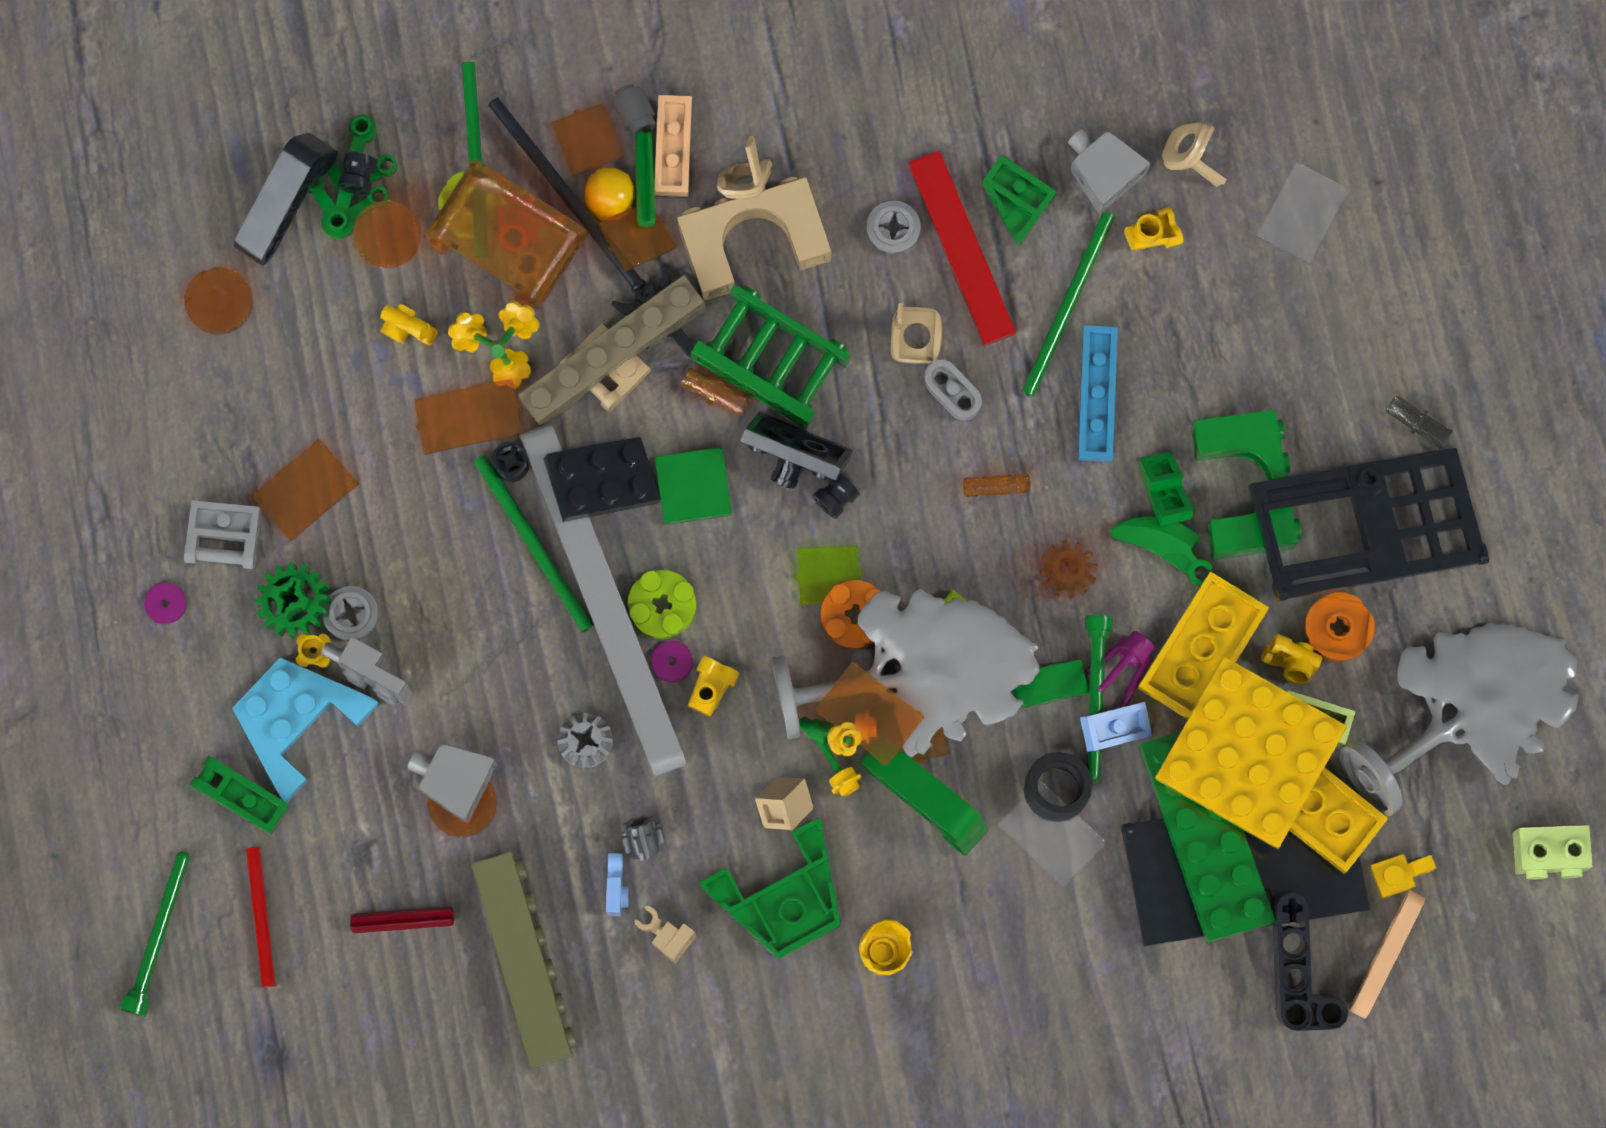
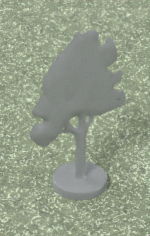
(950, 661)
(1500, 684)

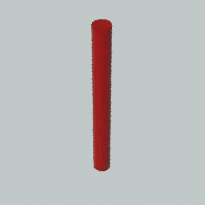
(260, 917)

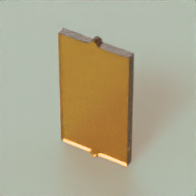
(468, 416)

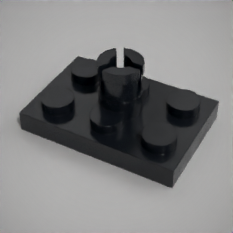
(795, 450)

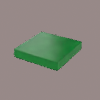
(693, 486)

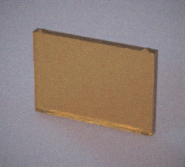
(305, 490)
(873, 709)

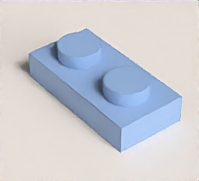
(1116, 726)

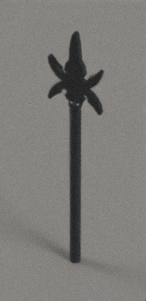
(643, 291)

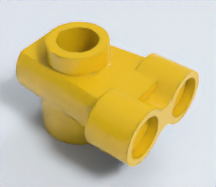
(1154, 230)
(402, 322)
(1295, 658)
(713, 677)

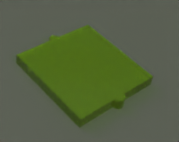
(823, 569)

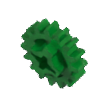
(290, 612)

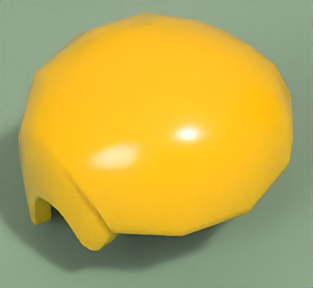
(608, 193)
(885, 947)

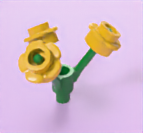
(842, 740)

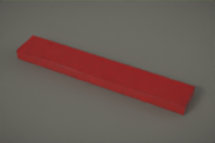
(961, 248)

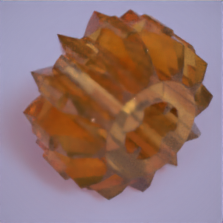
(1068, 558)

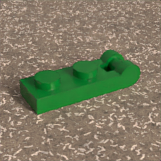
(241, 795)

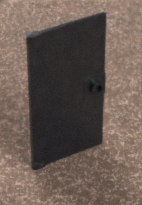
(1165, 903)

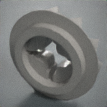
(882, 216)
(358, 599)
(588, 756)

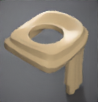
(1192, 156)
(757, 169)
(915, 315)

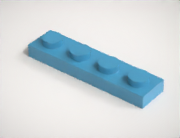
(1097, 393)

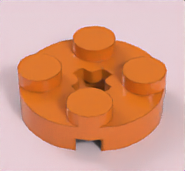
(1354, 616)
(833, 618)

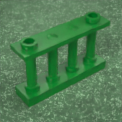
(741, 372)

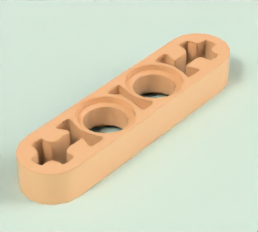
(1387, 954)

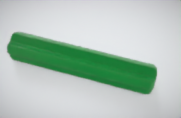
(645, 179)

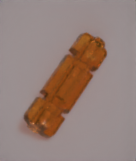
(996, 485)

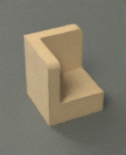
(784, 803)

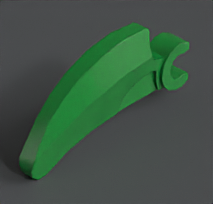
(1169, 541)

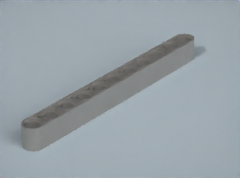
(608, 616)

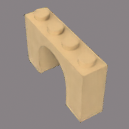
(786, 205)

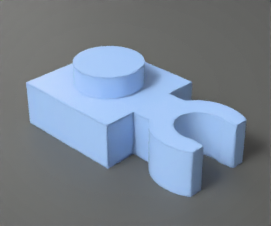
(617, 894)

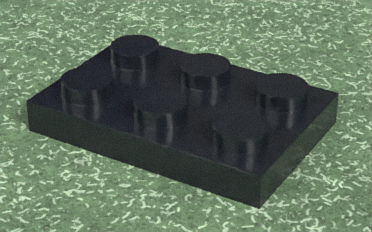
(601, 479)

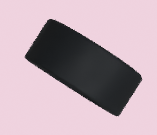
(1064, 762)

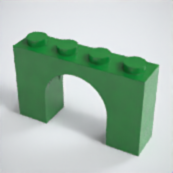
(1258, 439)

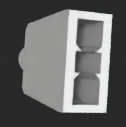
(1105, 167)
(454, 778)

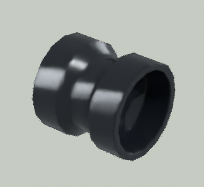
(357, 173)
(507, 456)
(836, 496)

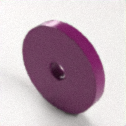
(154, 600)
(674, 672)

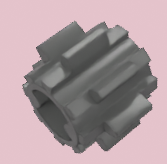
(642, 837)

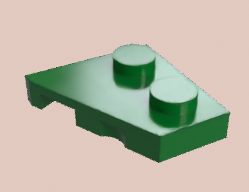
(1017, 197)

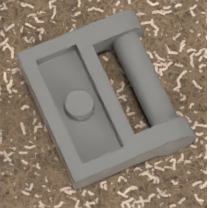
(223, 523)

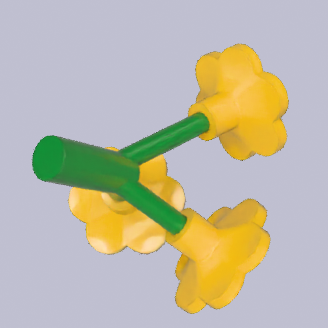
(517, 320)

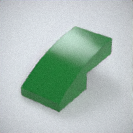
(1165, 489)
(1053, 684)

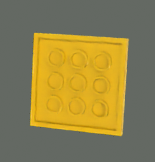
(1251, 752)

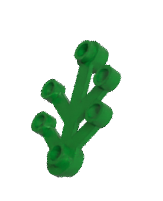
(342, 207)

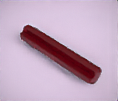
(402, 919)

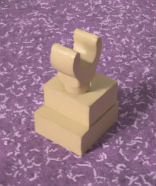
(669, 939)

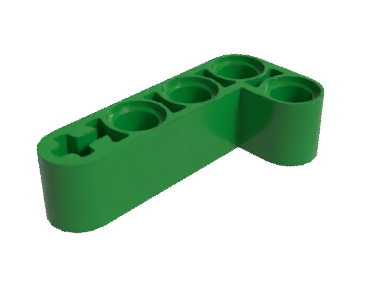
(929, 798)

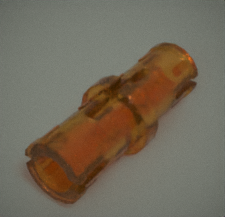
(715, 392)

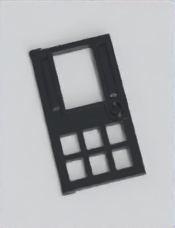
(1374, 513)

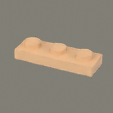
(673, 145)

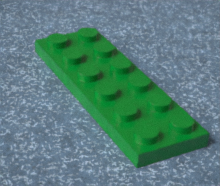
(1211, 857)

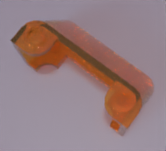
(506, 233)

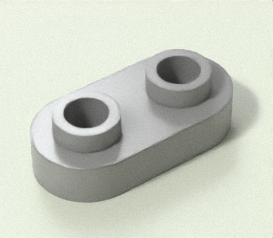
(953, 391)

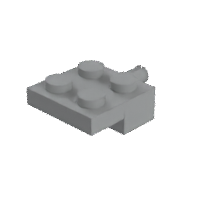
(369, 667)

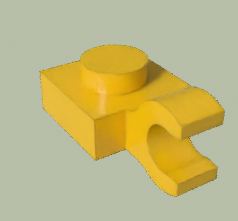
(1396, 876)

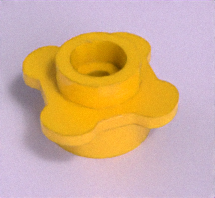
(305, 644)

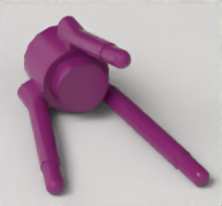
(1133, 651)

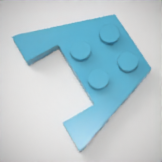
(284, 707)

